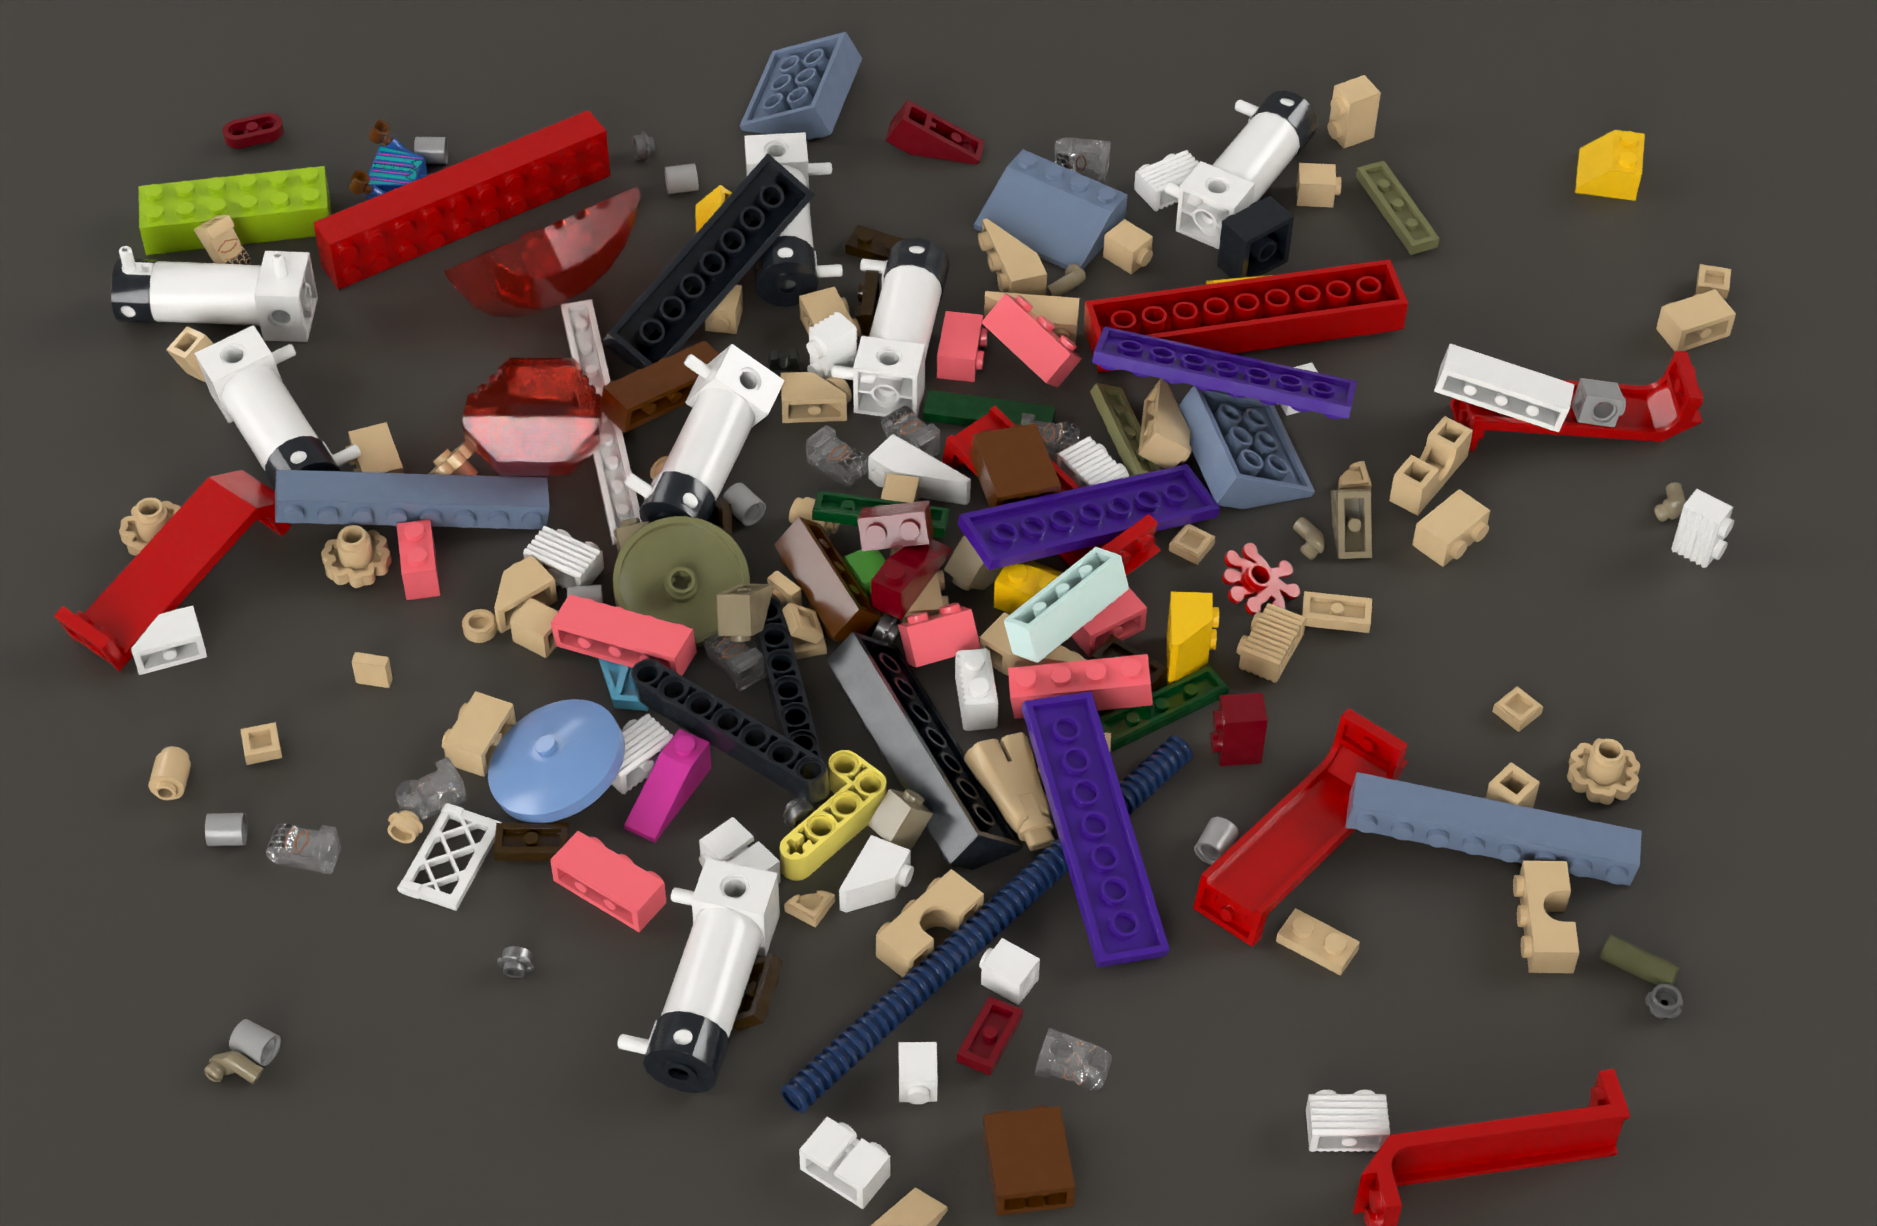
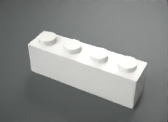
(1504, 388)

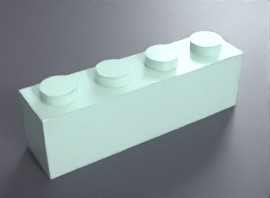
(1066, 604)

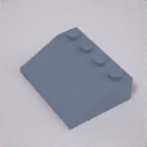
(803, 88)
(1053, 210)
(1243, 450)

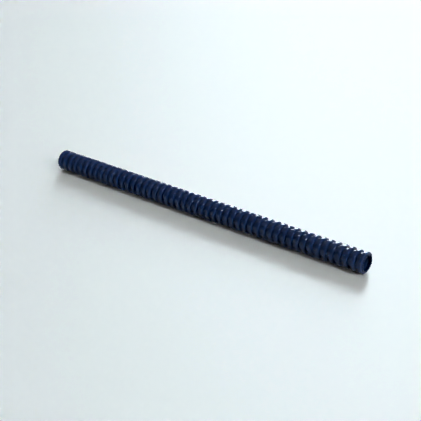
(965, 942)

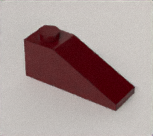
(931, 136)
(906, 576)

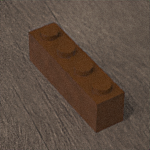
(653, 389)
(826, 580)

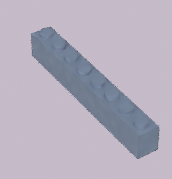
(405, 497)
(1493, 828)

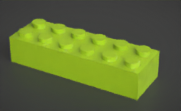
(260, 205)

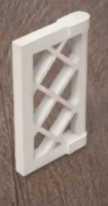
(430, 891)

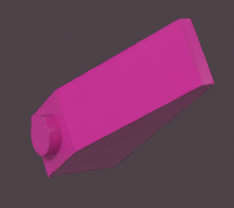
(669, 785)

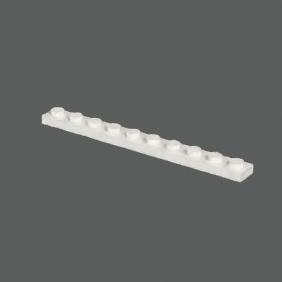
(611, 457)

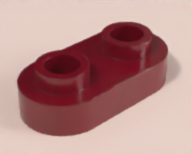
(253, 130)

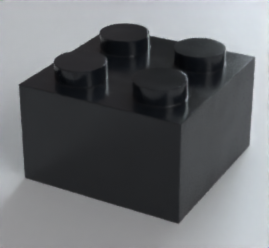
(1255, 239)

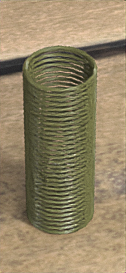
(1640, 961)

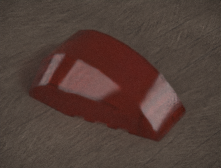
(550, 263)
(534, 418)

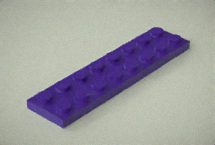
(1225, 372)
(1085, 516)
(1095, 829)

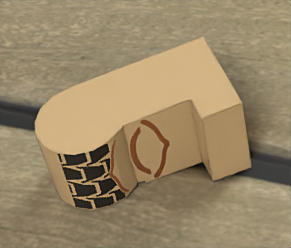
(222, 241)

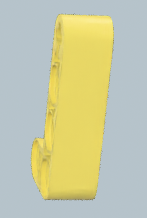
(856, 796)

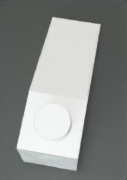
(935, 478)

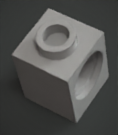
(1587, 400)

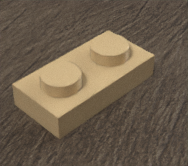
(1337, 611)
(1317, 941)

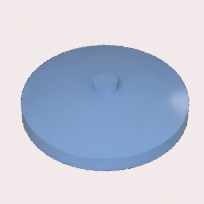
(556, 761)

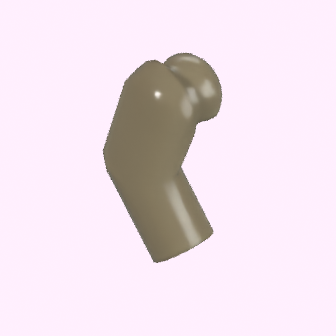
(1074, 277)
(1673, 505)
(1313, 536)
(231, 1063)

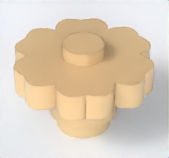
(455, 462)
(145, 522)
(356, 556)
(1603, 771)

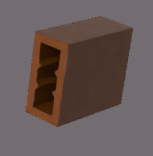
(1013, 464)
(1028, 1160)

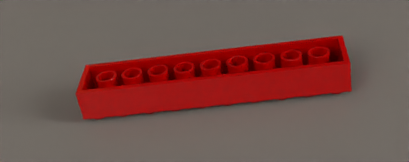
(462, 199)
(1261, 310)

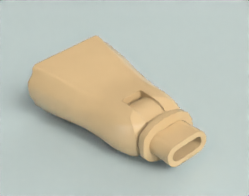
(1014, 785)

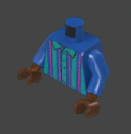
(391, 167)

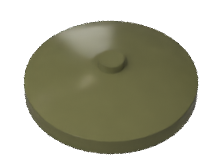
(677, 571)

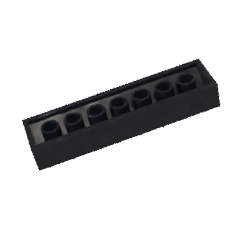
(709, 265)
(922, 751)

